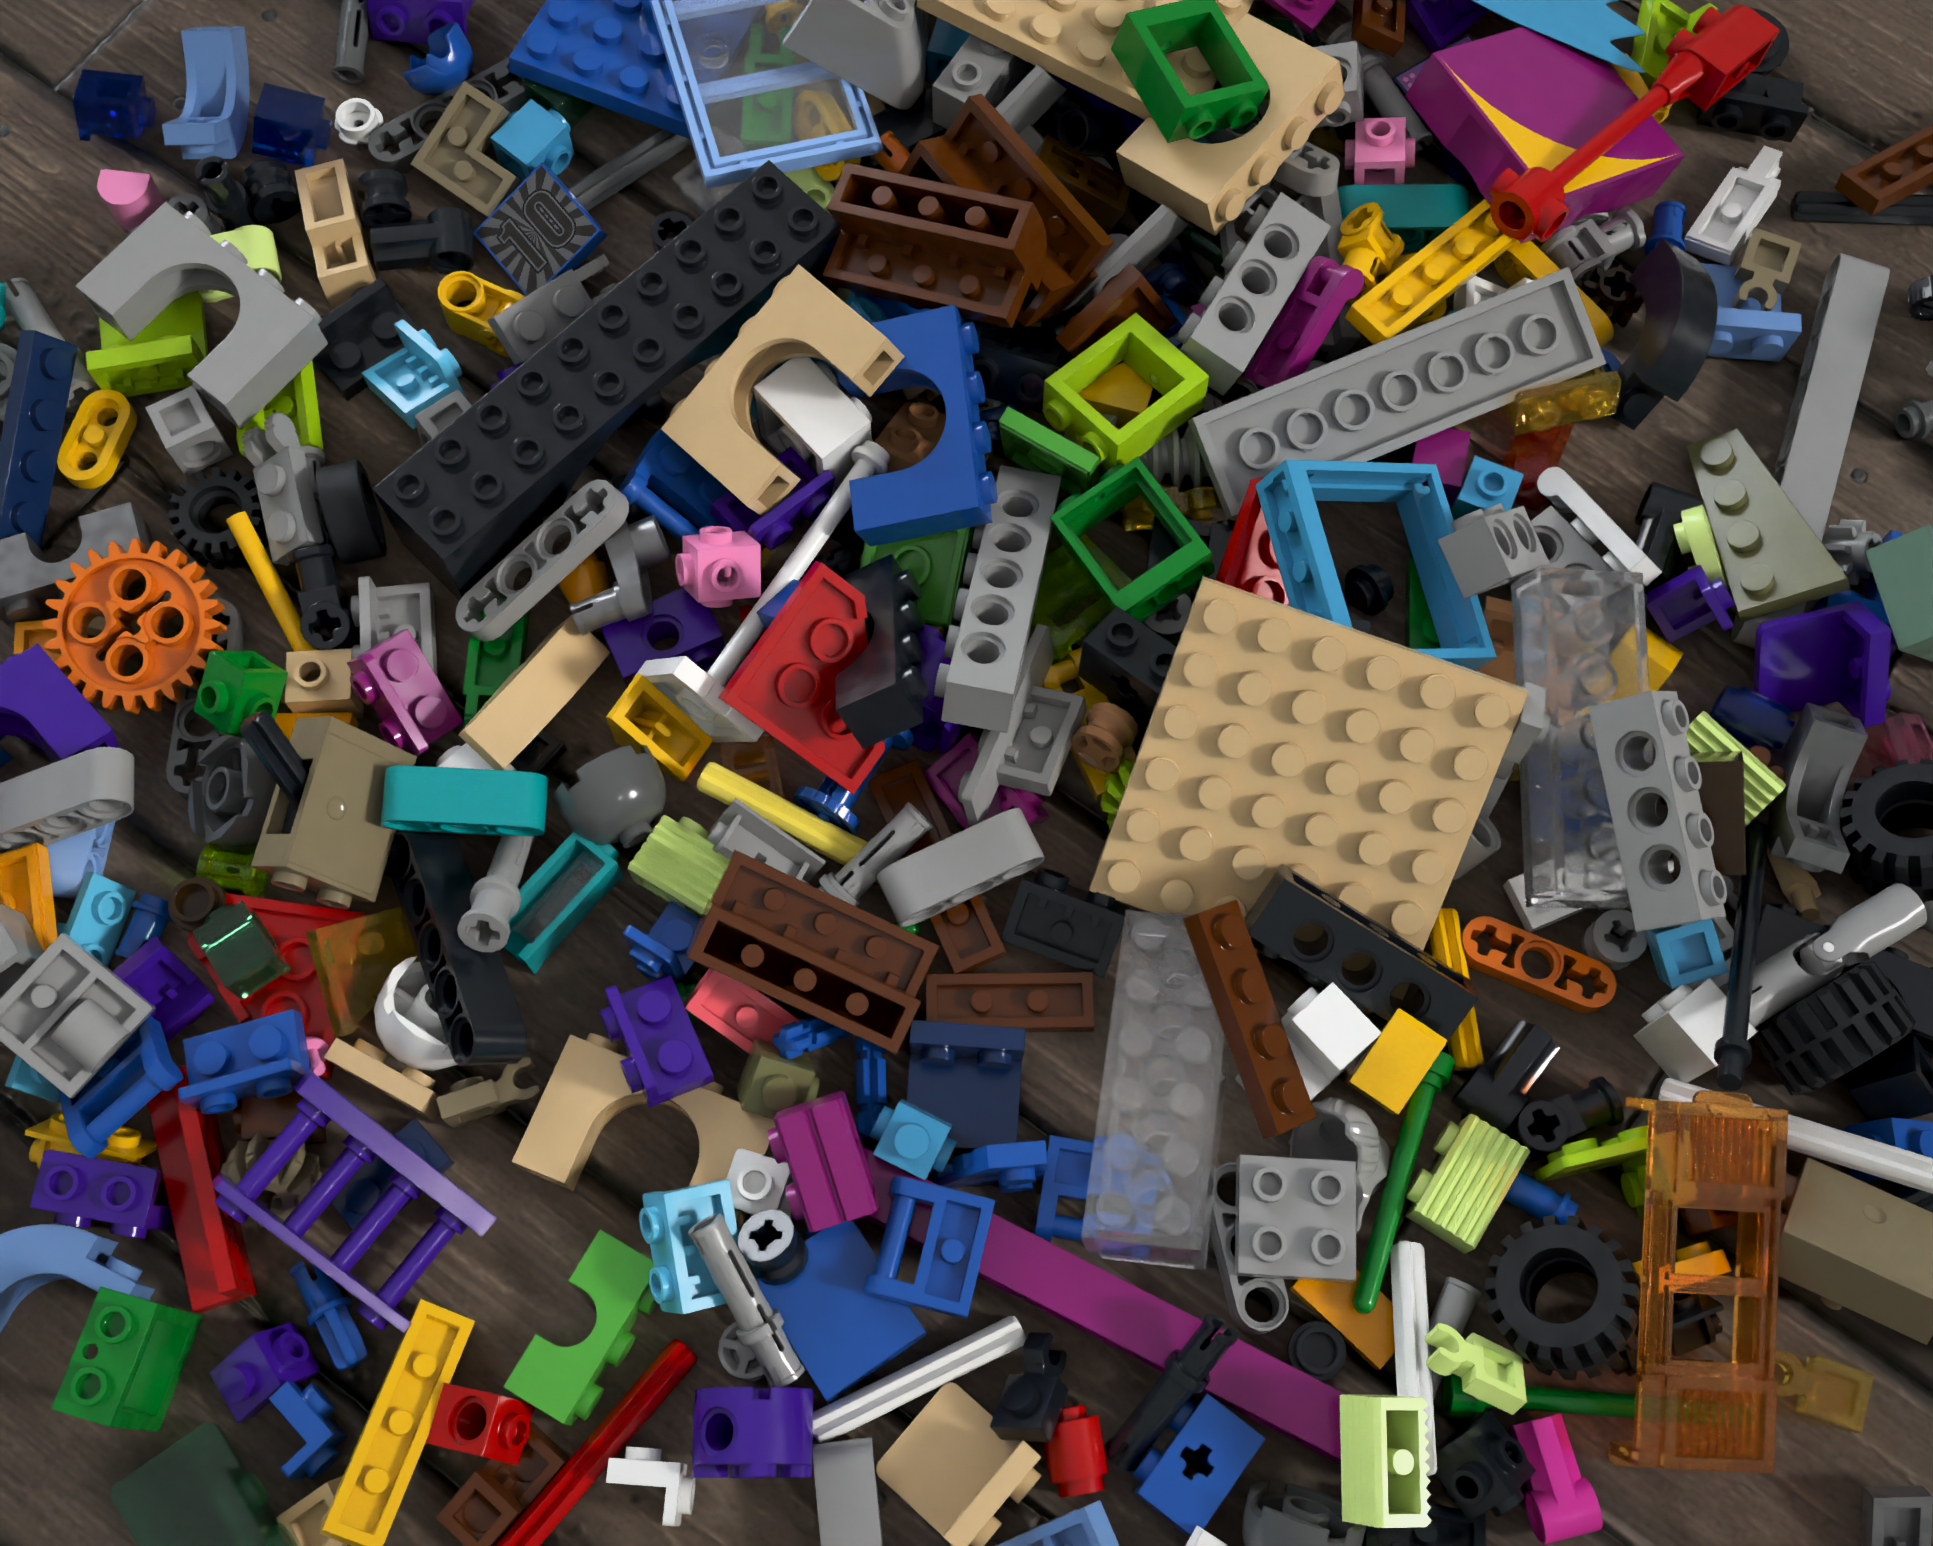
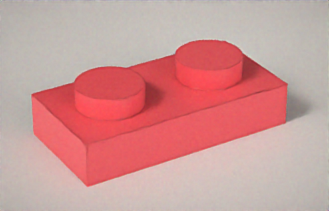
(737, 1009)

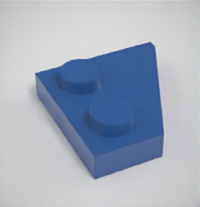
(1007, 1164)

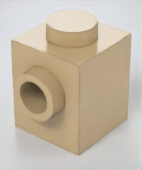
(320, 683)

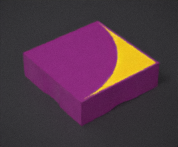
(1532, 104)

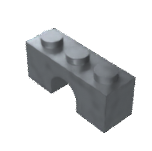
(30, 580)

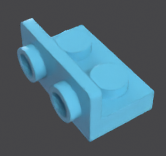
(679, 1273)

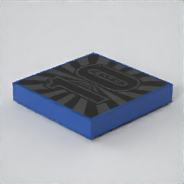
(540, 231)

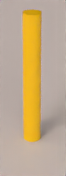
(268, 580)

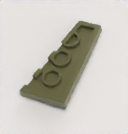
(1760, 535)

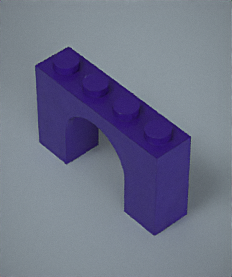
(48, 708)

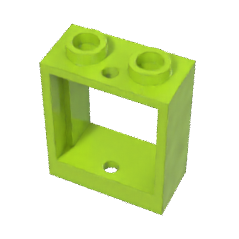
(1152, 358)

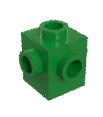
(237, 687)

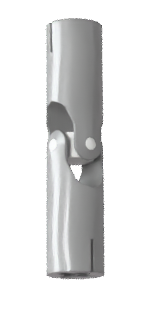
(1849, 941)

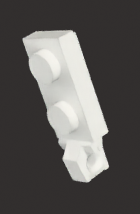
(1735, 209)

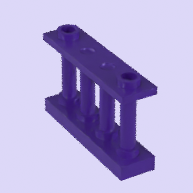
(363, 1144)

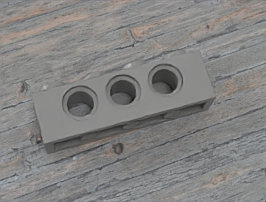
(1252, 291)
(1632, 792)

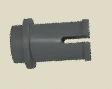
(1914, 419)

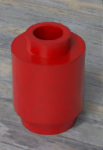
(1076, 1453)

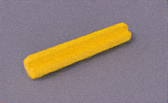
(1448, 948)

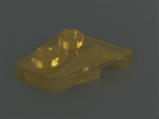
(355, 962)

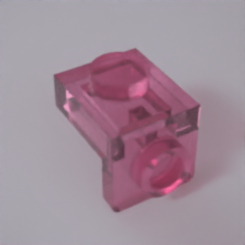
(1907, 738)

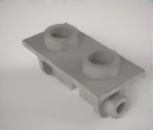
(757, 837)

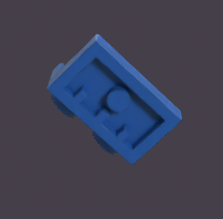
(245, 1061)

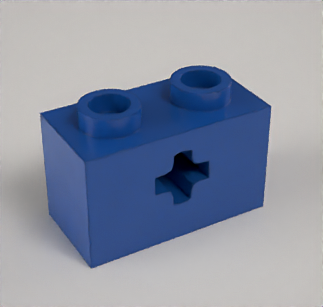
(1227, 1448)

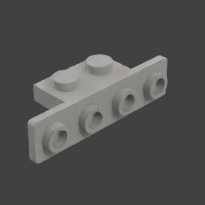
(1036, 738)

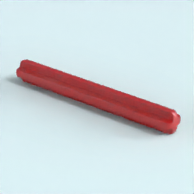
(602, 1444)

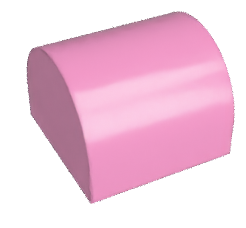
(129, 196)

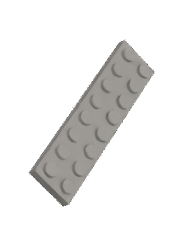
(1402, 386)

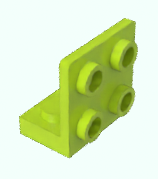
(157, 356)
(1585, 1155)

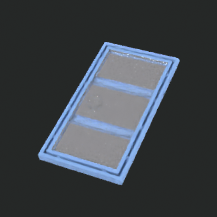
(752, 95)

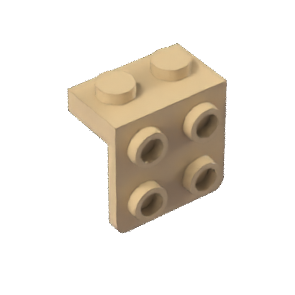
(958, 1468)

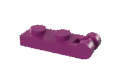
(1304, 321)

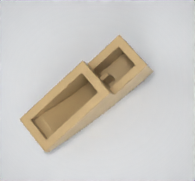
(334, 230)
(533, 694)

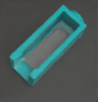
(560, 898)

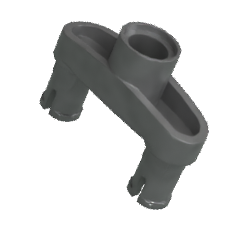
(630, 552)

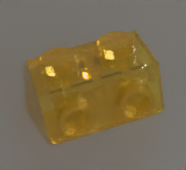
(1567, 402)

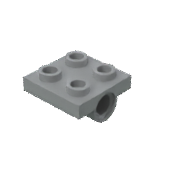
(69, 1015)
(1295, 1218)

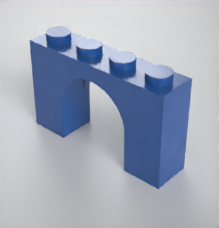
(951, 484)

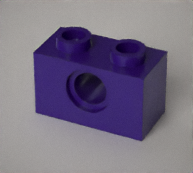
(672, 616)

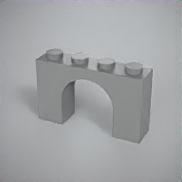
(176, 257)

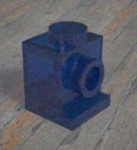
(112, 105)

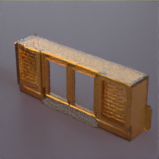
(1698, 1411)

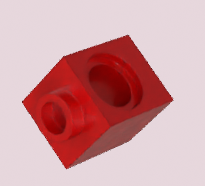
(481, 1424)

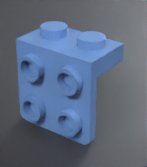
(1747, 330)

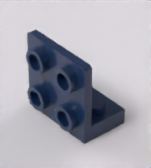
(968, 1079)

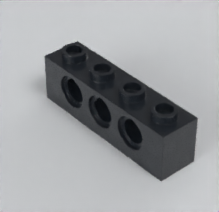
(1293, 900)

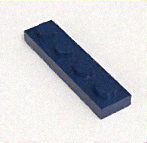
(33, 432)

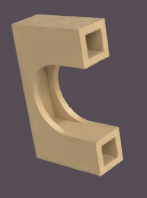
(1216, 180)
(795, 322)
(592, 1089)

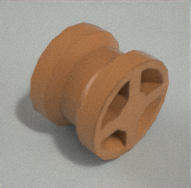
(1104, 736)

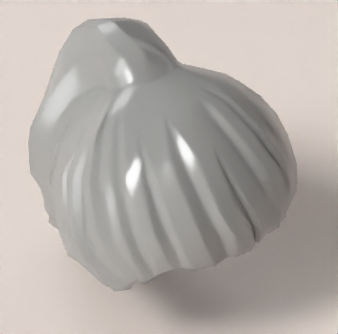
(1344, 1134)

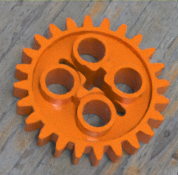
(103, 591)

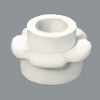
(356, 112)

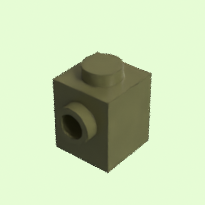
(775, 1082)

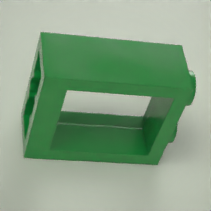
(1180, 26)
(1160, 583)
(136, 1363)

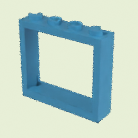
(1307, 563)

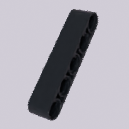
(465, 984)

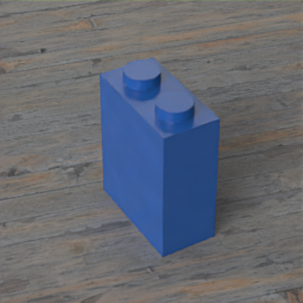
(829, 1318)

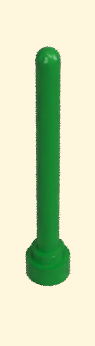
(1398, 1183)
(1460, 1404)

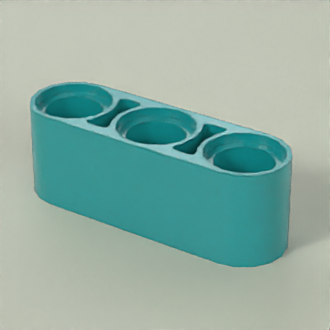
(1411, 210)
(464, 801)

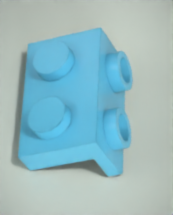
(414, 375)

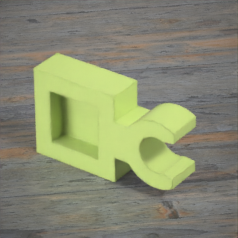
(1486, 1368)

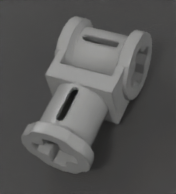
(1591, 246)

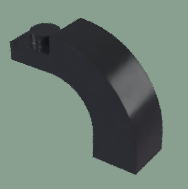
(1675, 334)

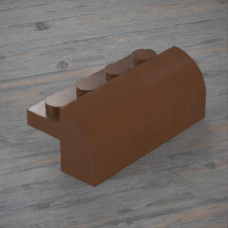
(990, 157)
(935, 244)
(812, 951)

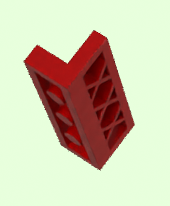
(207, 1237)

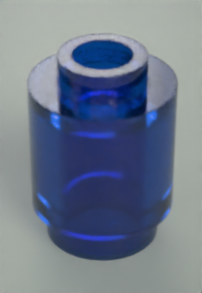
(1752, 717)

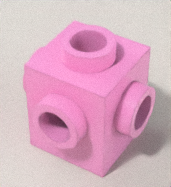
(1380, 146)
(719, 566)

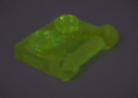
(1066, 585)

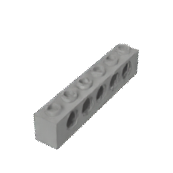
(999, 604)

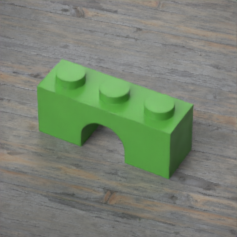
(567, 1378)

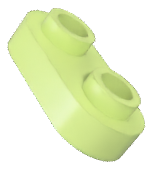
(1697, 537)

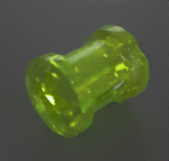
(214, 864)

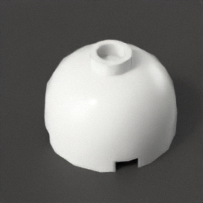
(409, 1021)

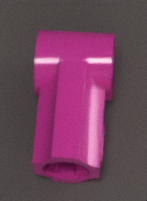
(1557, 1498)

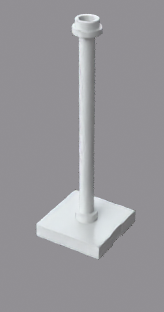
(698, 691)

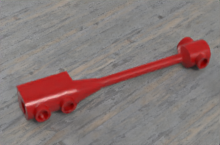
(1697, 68)

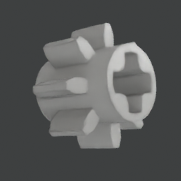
(1848, 546)

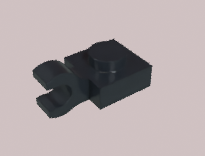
(1032, 1400)

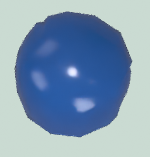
(445, 65)

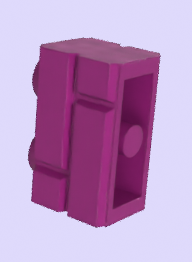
(824, 1162)

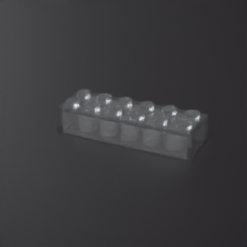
(1587, 646)
(1157, 1104)

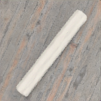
(1410, 1329)
(917, 1379)

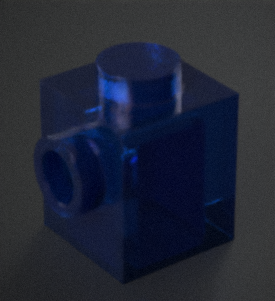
(290, 125)

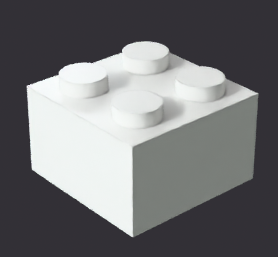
(808, 412)

